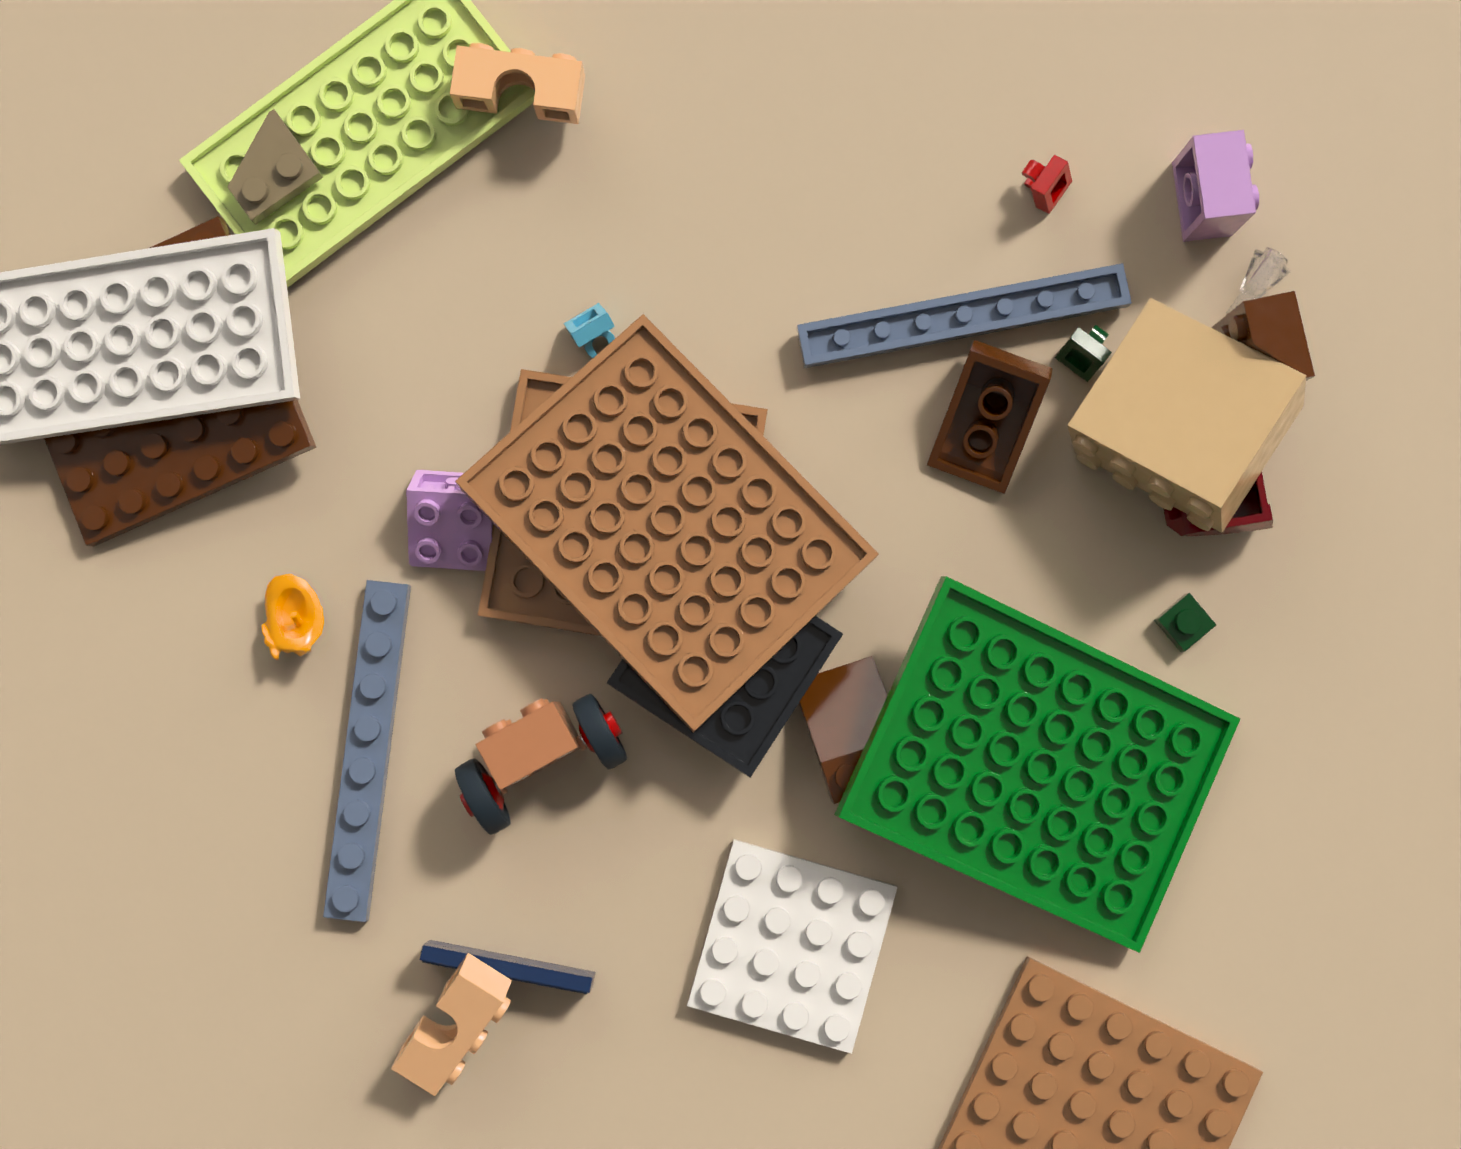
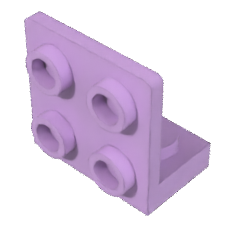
(445, 524)

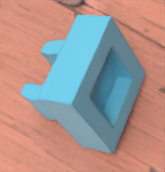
(590, 325)

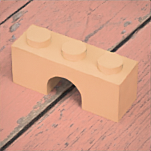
(485, 73)
(436, 1051)

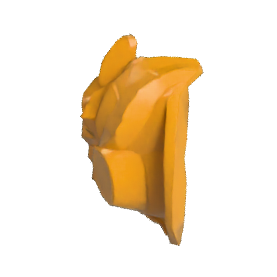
(292, 616)

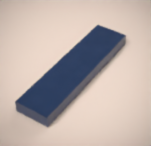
(511, 966)

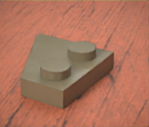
(272, 170)

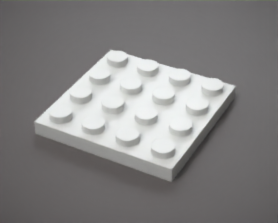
(792, 946)

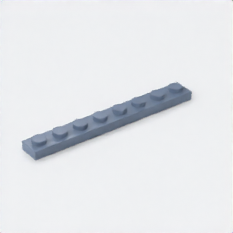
(963, 315)
(367, 751)

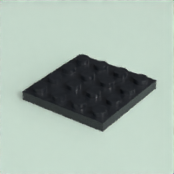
(758, 711)

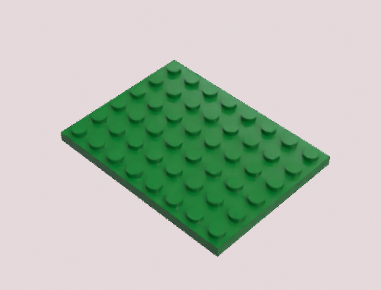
(1038, 765)

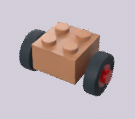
(529, 746)

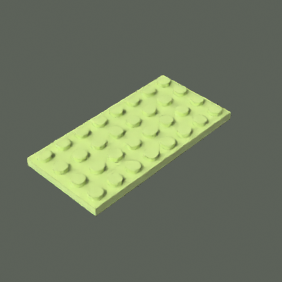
(369, 119)

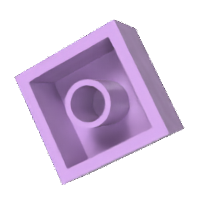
(1215, 185)

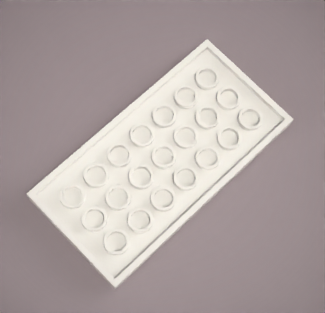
(145, 336)

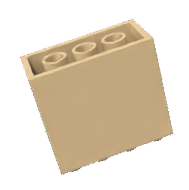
(1186, 415)

